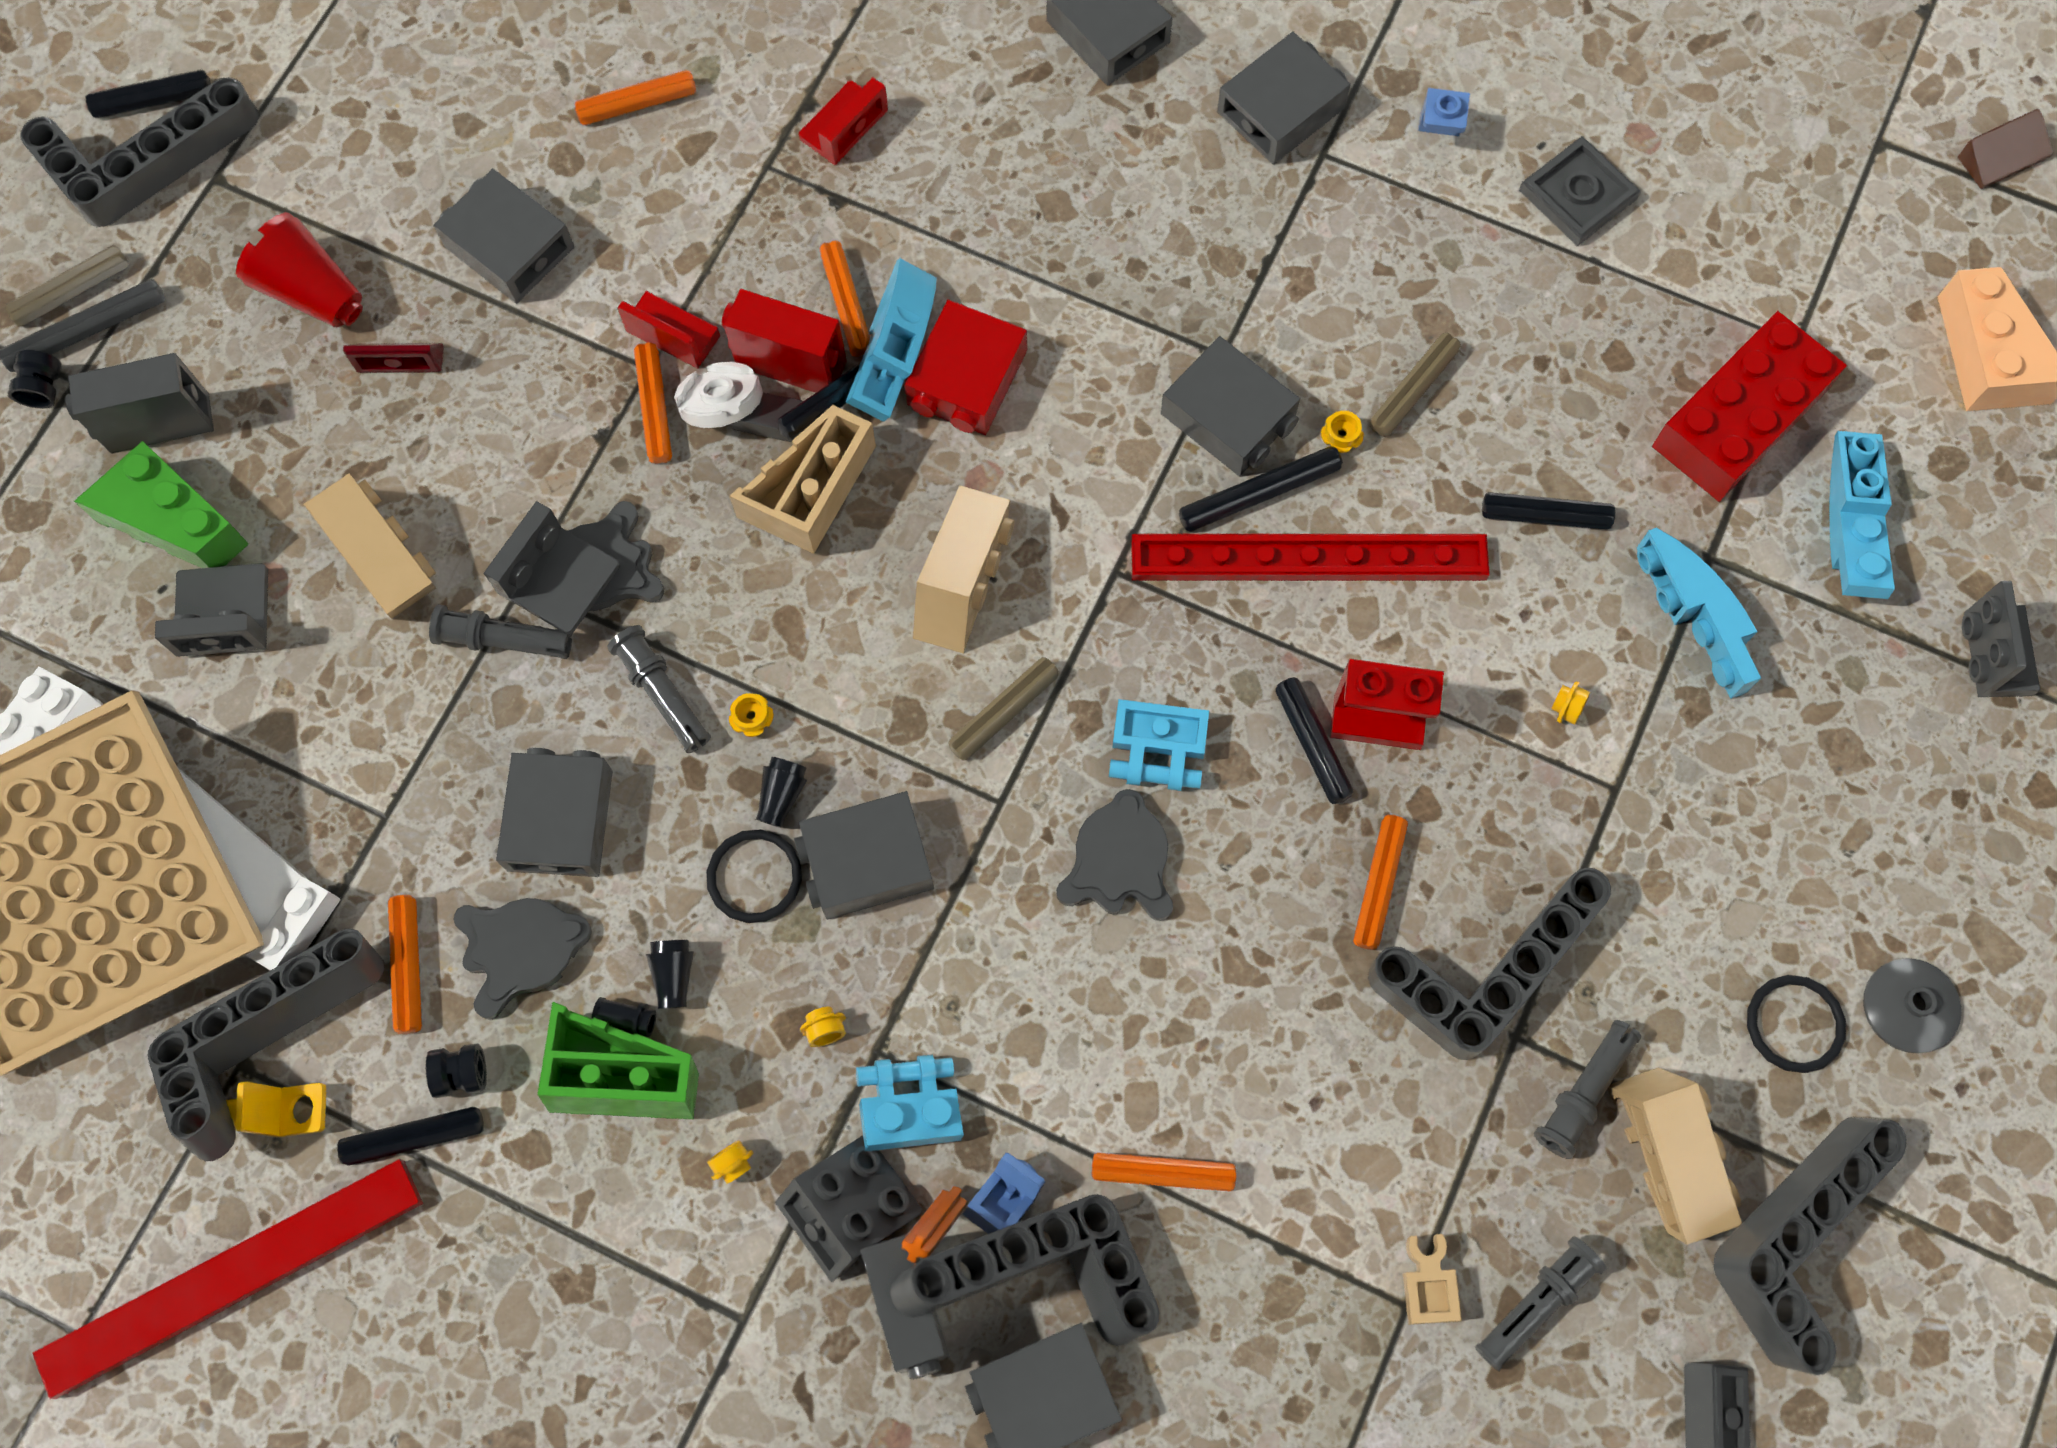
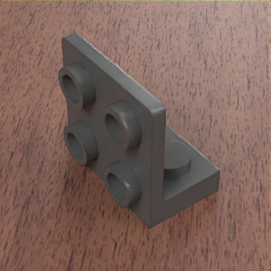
(550, 570)
(217, 611)
(2000, 645)
(847, 1206)

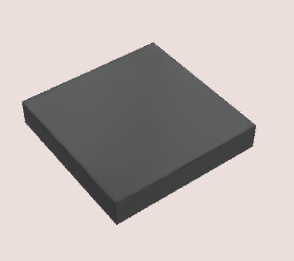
(1579, 190)

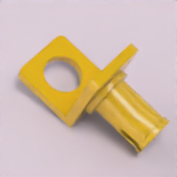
(270, 1109)

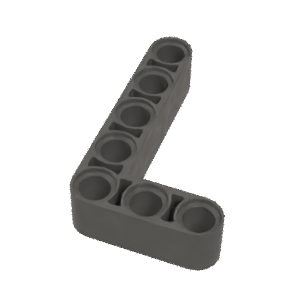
(146, 160)
(1505, 976)
(200, 1048)
(1788, 1226)
(1029, 1250)

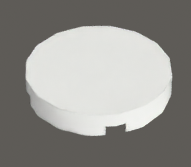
(718, 396)

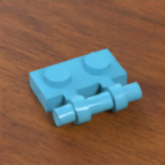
(1159, 730)
(913, 1117)

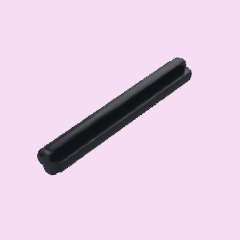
(1260, 488)

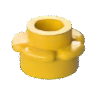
(1344, 421)
(750, 703)
(1570, 703)
(823, 1027)
(730, 1162)

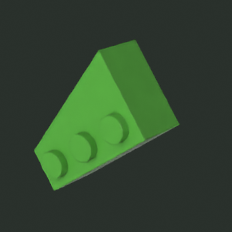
(160, 508)
(612, 1072)

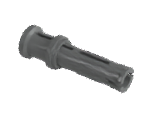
(479, 630)
(649, 672)
(1577, 1107)
(1555, 1287)

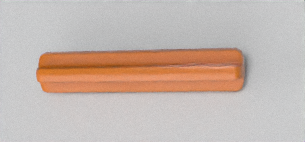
(635, 97)
(845, 297)
(652, 403)
(1380, 882)
(404, 964)
(1164, 1172)
(934, 1224)

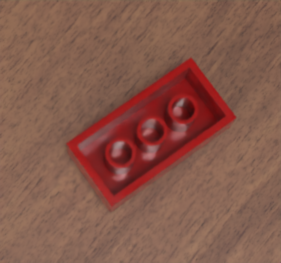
(1748, 406)

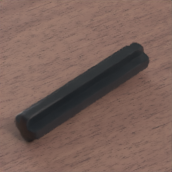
(146, 93)
(806, 412)
(1548, 510)
(1314, 740)
(410, 1136)

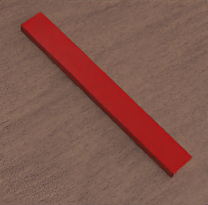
(1309, 557)
(226, 1279)

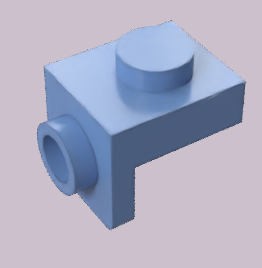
(1444, 112)
(1005, 1195)

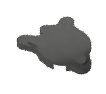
(632, 577)
(1120, 857)
(519, 948)

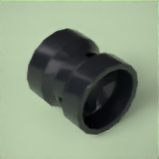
(34, 379)
(456, 1070)

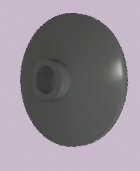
(1892, 1011)

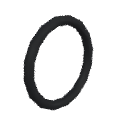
(785, 902)
(1840, 1030)

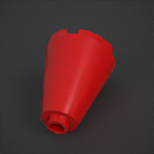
(298, 272)

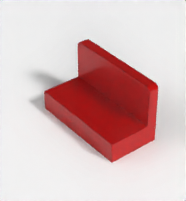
(845, 119)
(669, 328)

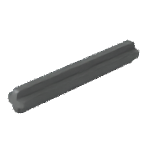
(87, 322)

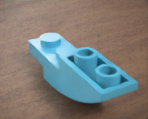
(894, 340)
(1858, 513)
(1696, 593)

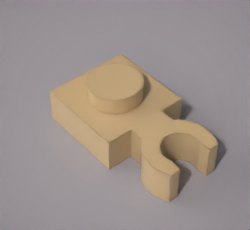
(1430, 1292)

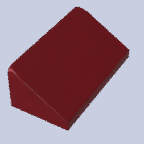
(395, 357)

